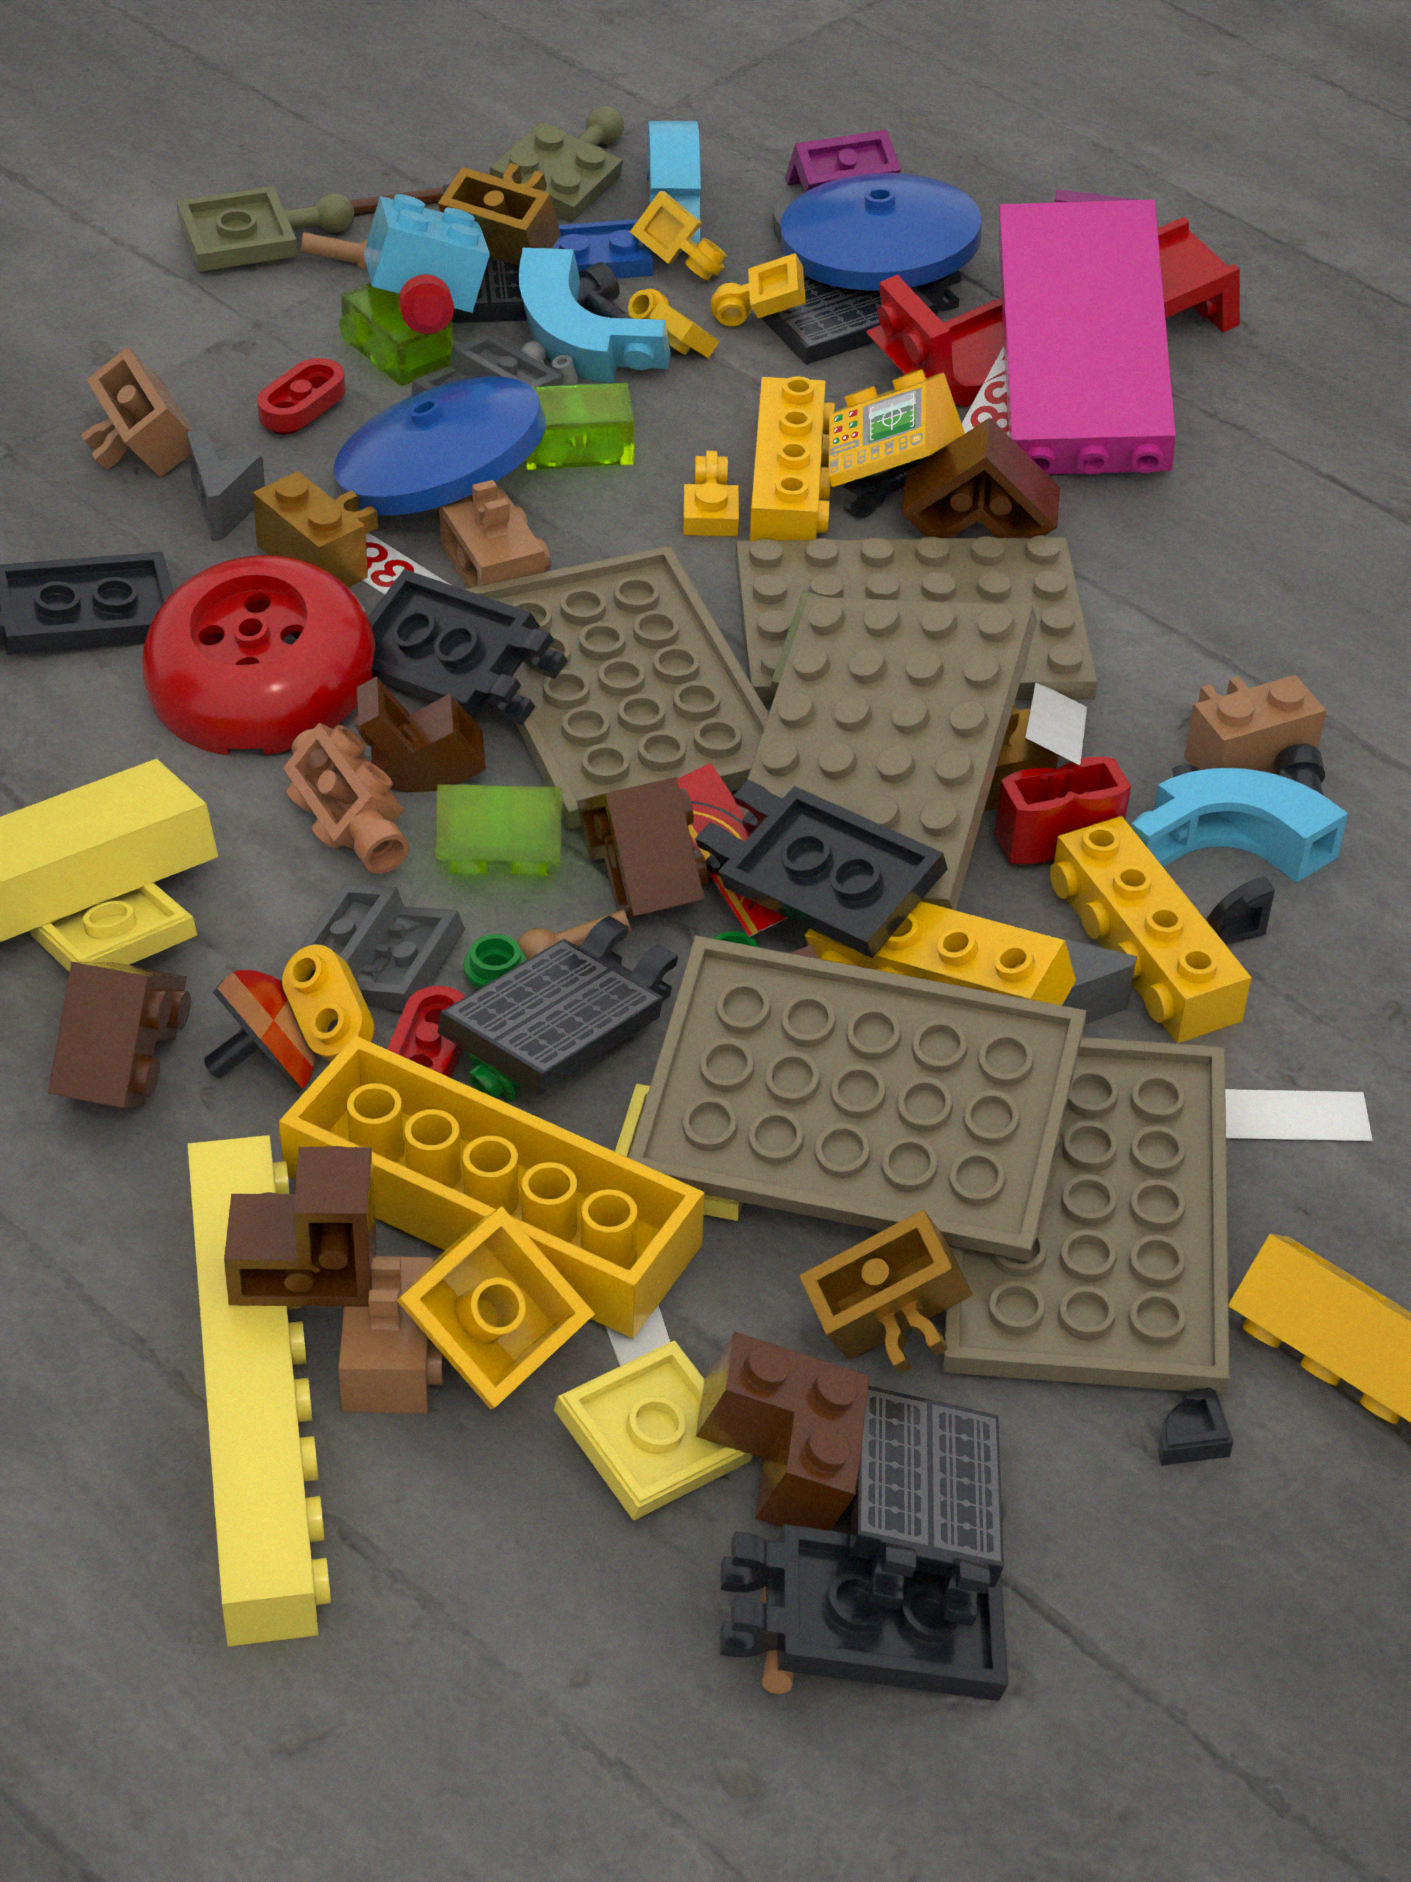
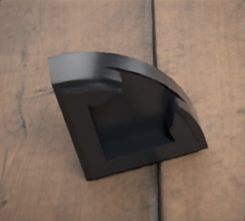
(1243, 911)
(1195, 1430)

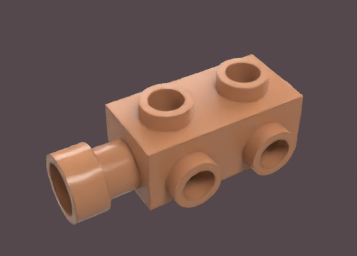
(347, 796)

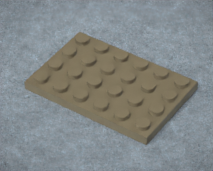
(924, 569)
(643, 682)
(899, 716)
(861, 1095)
(1128, 1236)

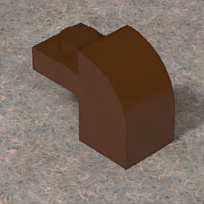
(422, 747)

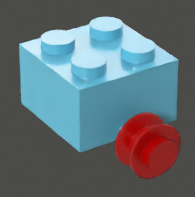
(426, 259)

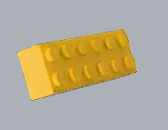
(460, 1154)

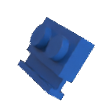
(607, 243)

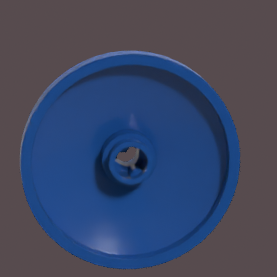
(881, 227)
(441, 444)

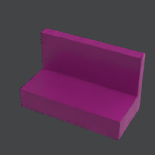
(841, 157)

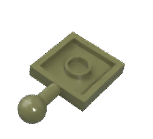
(572, 166)
(253, 226)

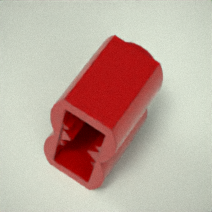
(1050, 802)

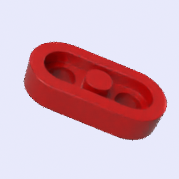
(301, 395)
(418, 1028)

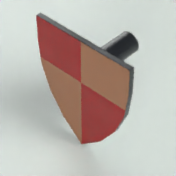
(266, 1023)

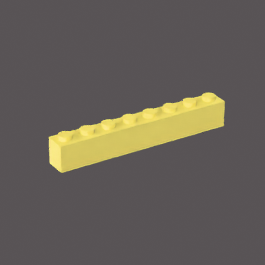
(254, 1419)

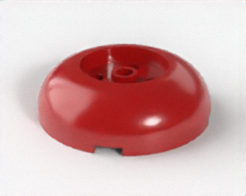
(221, 661)

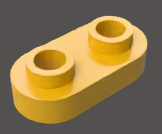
(325, 998)

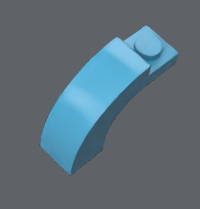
(675, 163)
(596, 343)
(1244, 811)

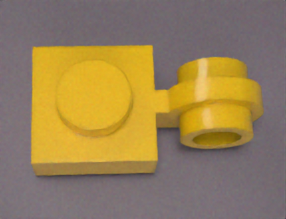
(668, 231)
(770, 289)
(681, 330)
(710, 503)

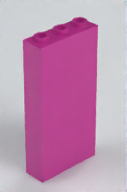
(1086, 336)

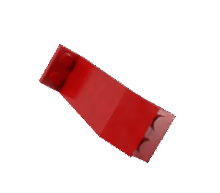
(972, 341)

